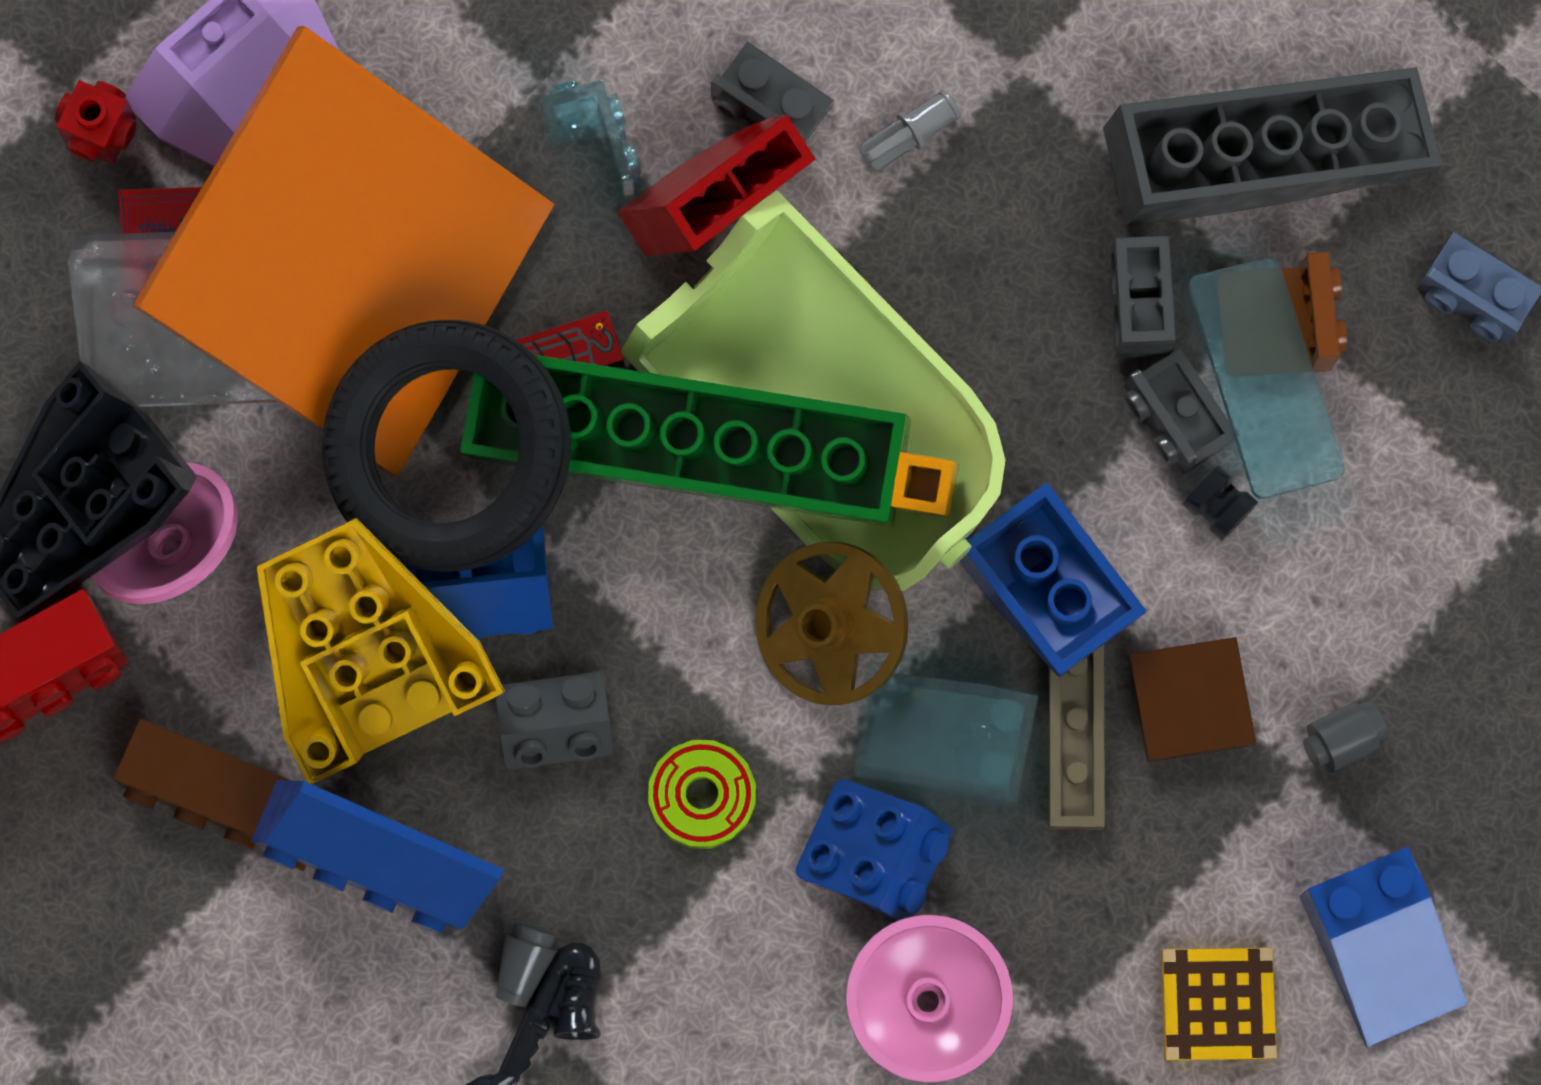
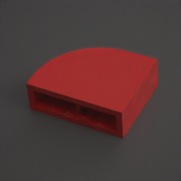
(716, 187)

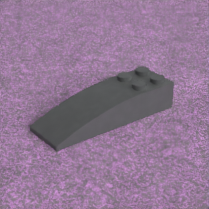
(1268, 145)

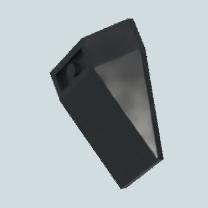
(83, 491)

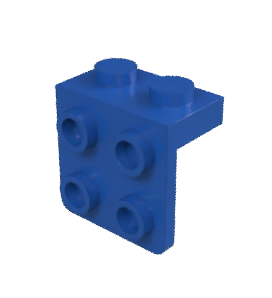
(874, 850)

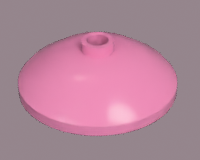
(180, 550)
(937, 958)

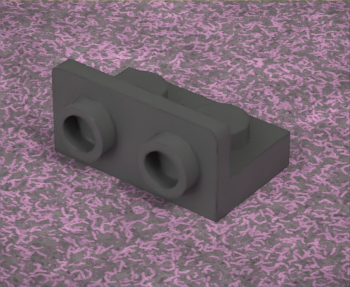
(762, 88)

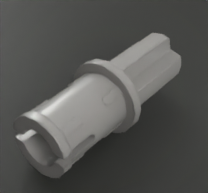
(909, 131)

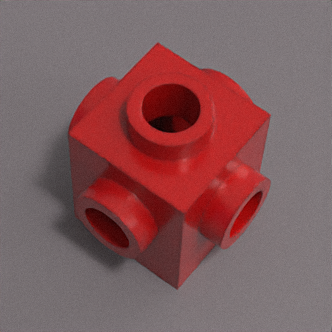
(104, 135)

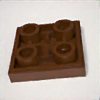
(1191, 699)

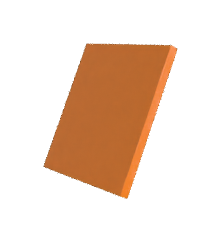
(332, 230)

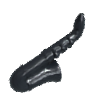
(565, 994)

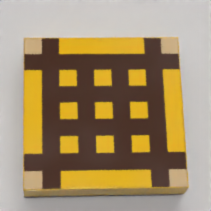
(1218, 1004)

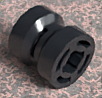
(1220, 503)

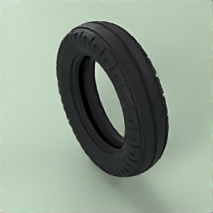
(541, 461)

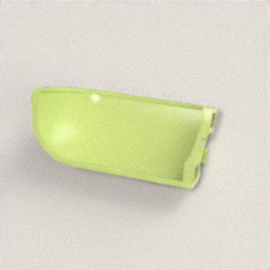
(804, 323)

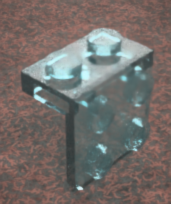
(586, 109)

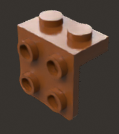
(1313, 294)

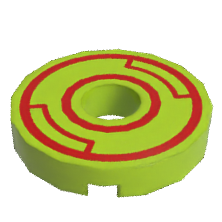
(695, 762)

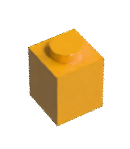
(925, 485)

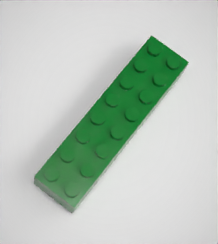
(709, 440)

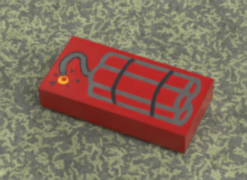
(583, 340)

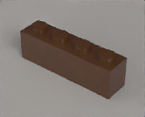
(196, 782)

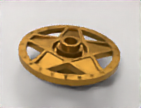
(831, 623)

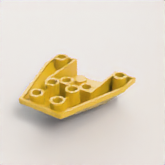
(361, 650)

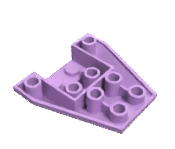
(213, 68)

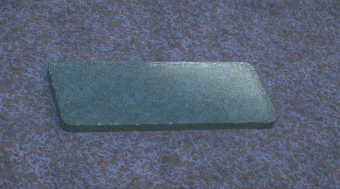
(1265, 378)

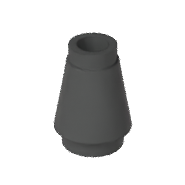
(524, 961)

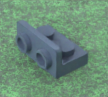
(1479, 290)

